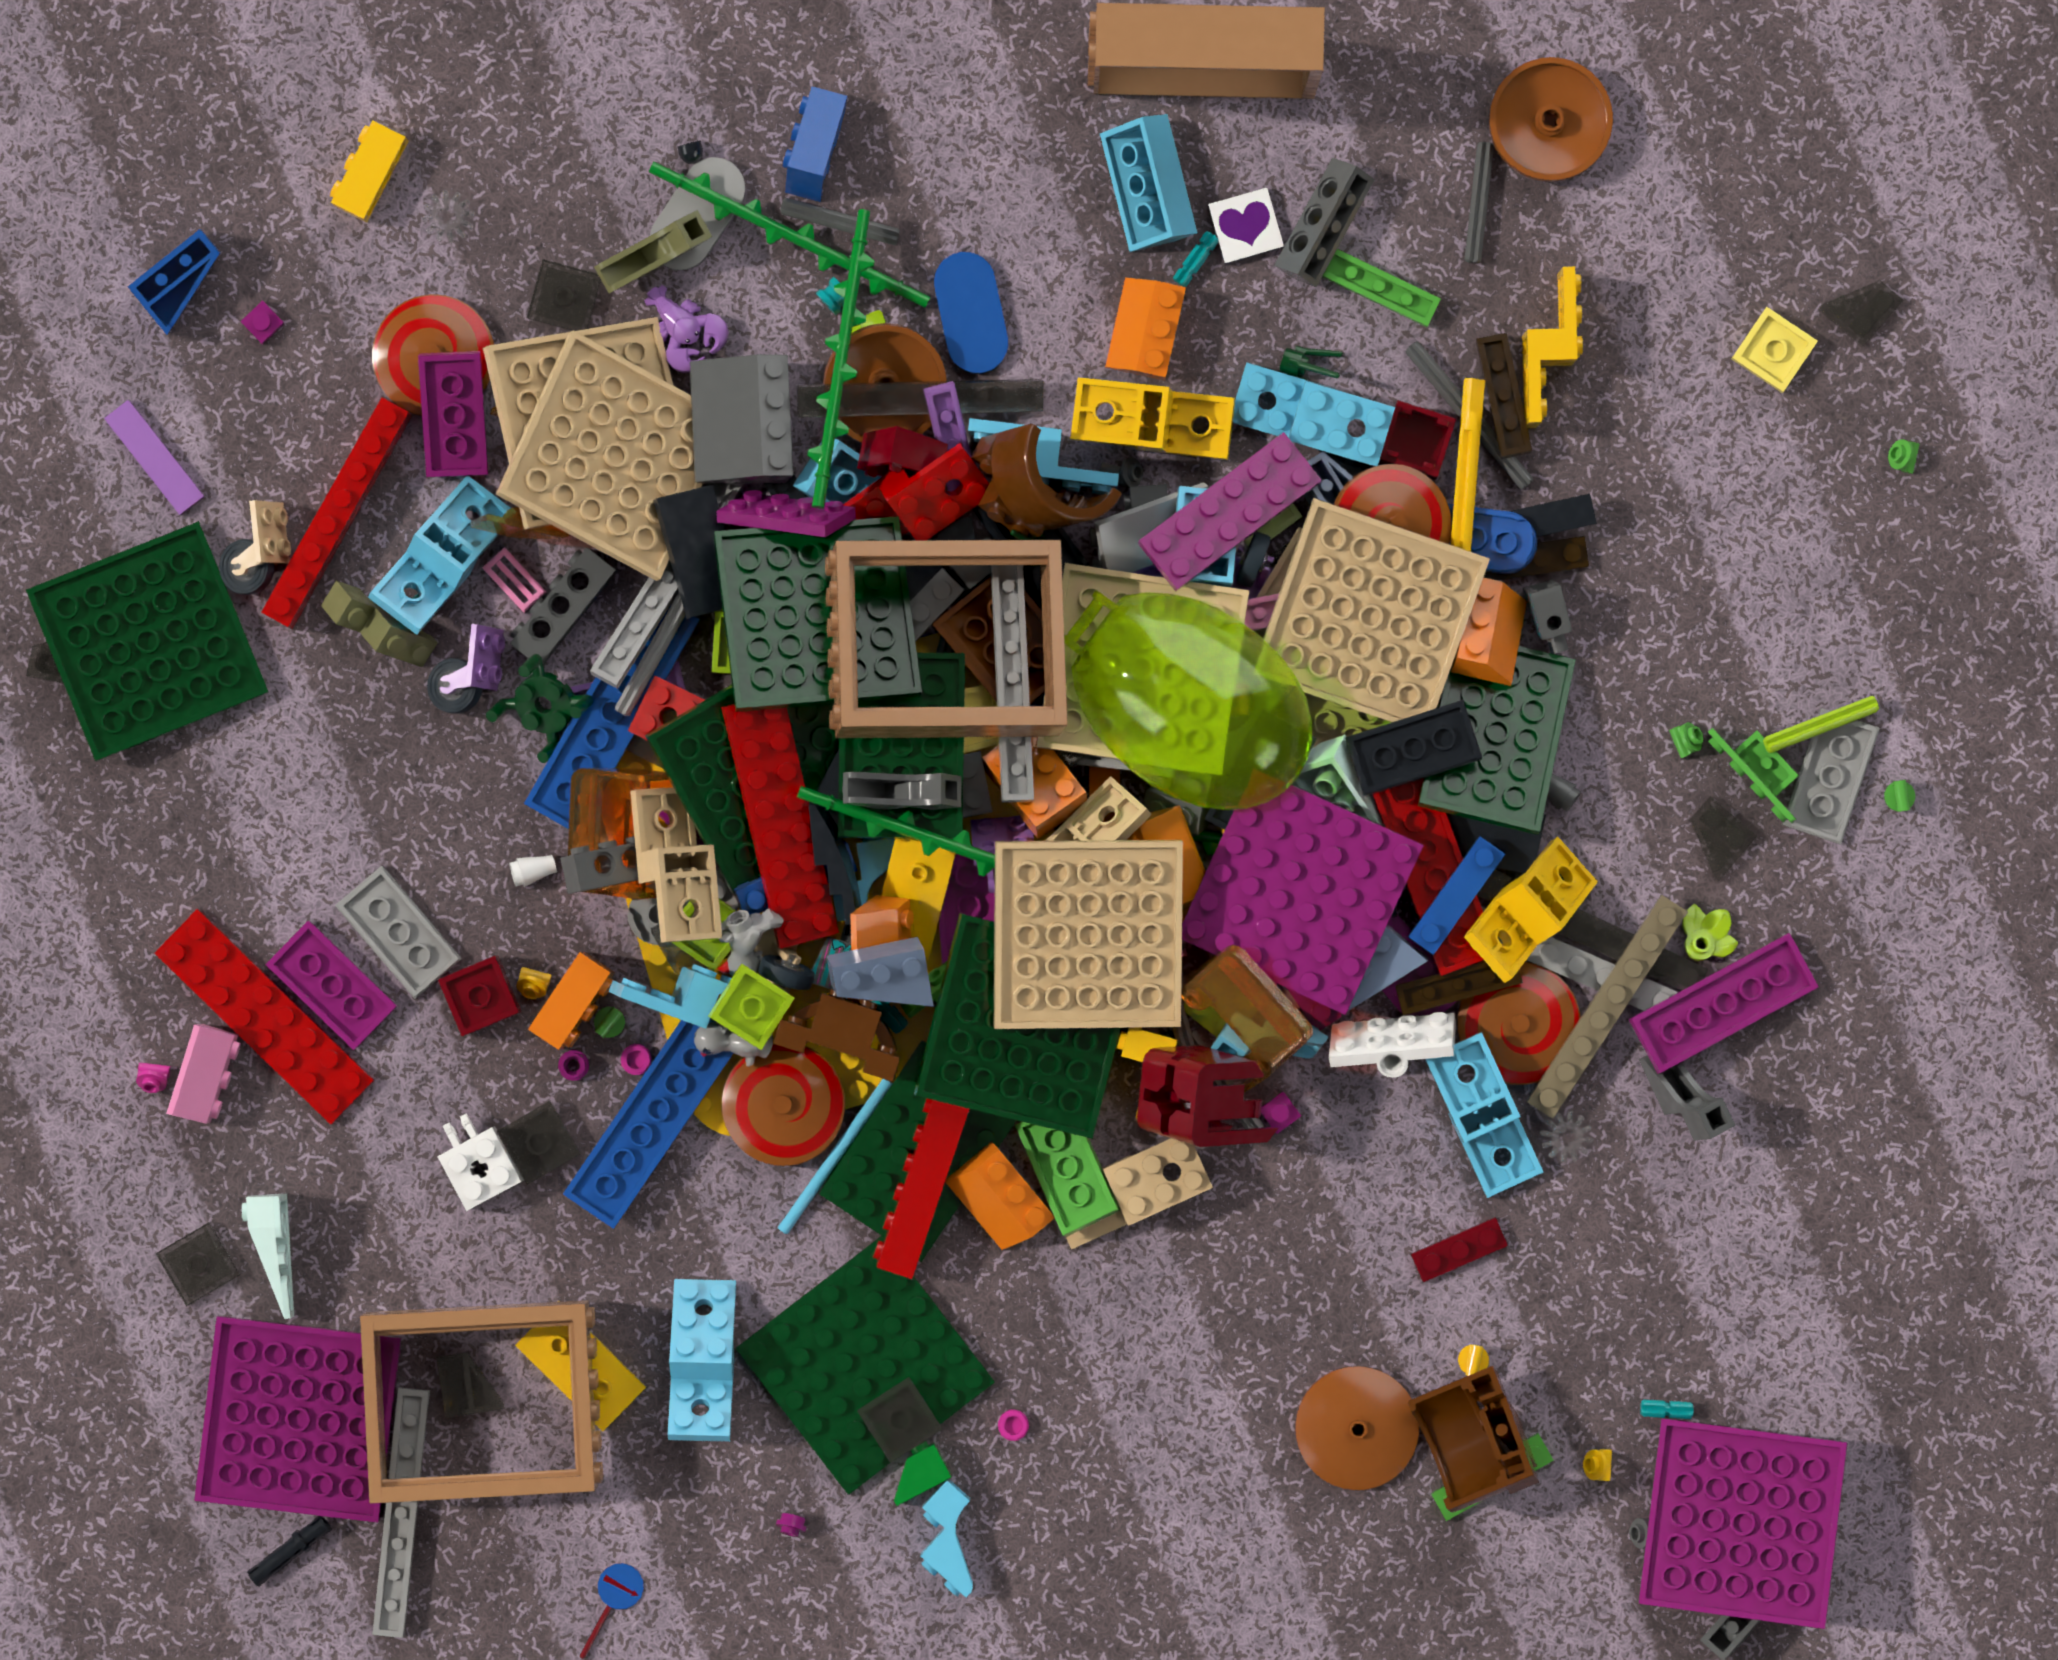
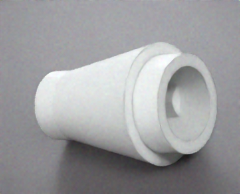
(531, 869)

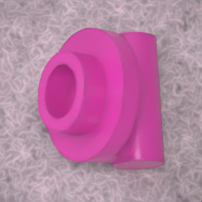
(152, 1077)

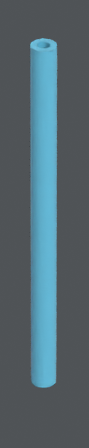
(834, 1156)

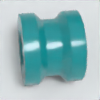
(831, 298)

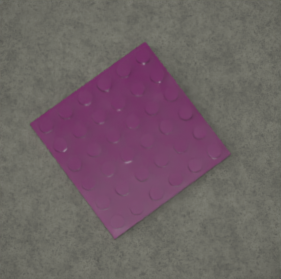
(1302, 893)
(290, 1419)
(1743, 1523)

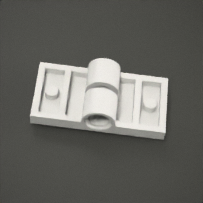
(1392, 1041)

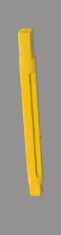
(1467, 463)

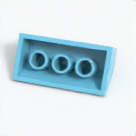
(1148, 182)

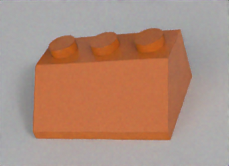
(1145, 327)
(1491, 634)
(1171, 825)
(880, 922)
(999, 1197)

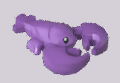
(685, 328)

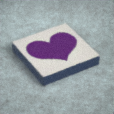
(1245, 225)

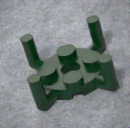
(532, 714)

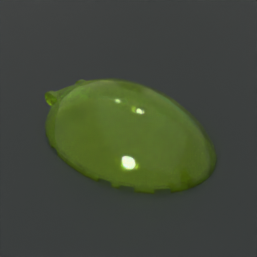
(1191, 700)

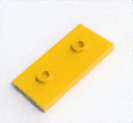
(923, 882)
(551, 1355)

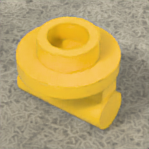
(533, 983)
(1473, 1359)
(1598, 1464)

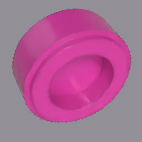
(636, 1059)
(1013, 1424)

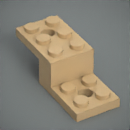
(1088, 819)
(675, 866)
(1143, 1189)

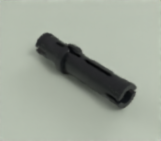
(299, 1542)

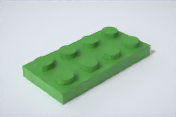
(1068, 1176)

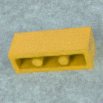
(368, 170)

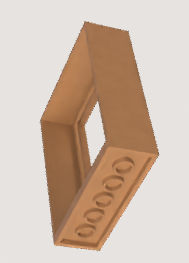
(1206, 50)
(942, 721)
(584, 1380)

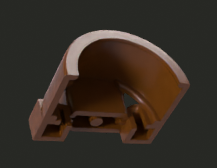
(1020, 496)
(844, 1028)
(1475, 1447)

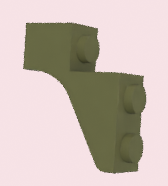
(653, 251)
(384, 633)

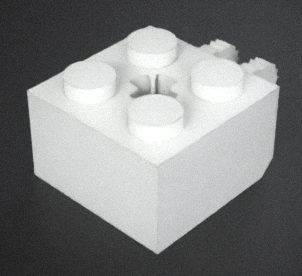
(485, 1148)

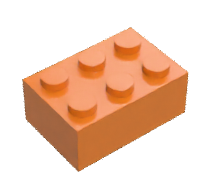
(1055, 789)
(572, 1002)

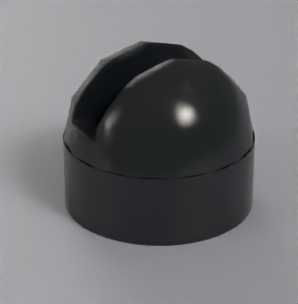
(691, 152)

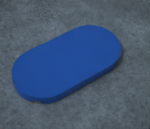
(971, 312)
(1503, 538)

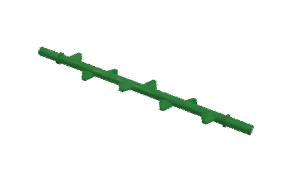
(775, 231)
(842, 371)
(904, 825)

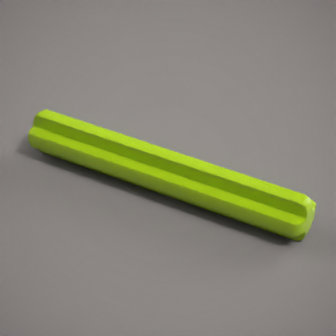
(1821, 724)

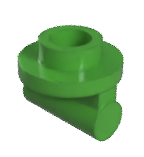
(1903, 455)
(1687, 739)
(1899, 796)
(609, 1022)

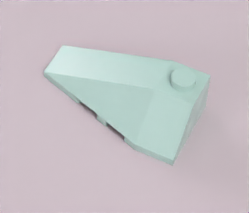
(1332, 777)
(270, 1233)

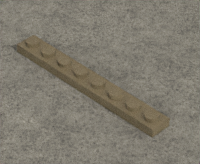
(1606, 1006)

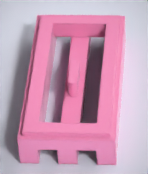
(531, 598)

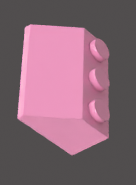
(203, 1074)

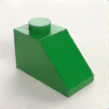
(921, 1472)

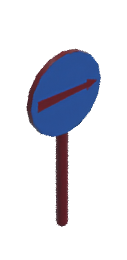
(619, 1588)

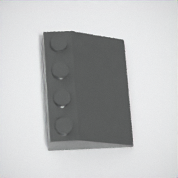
(741, 419)

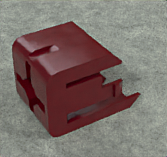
(1187, 1076)

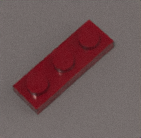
(1459, 1249)

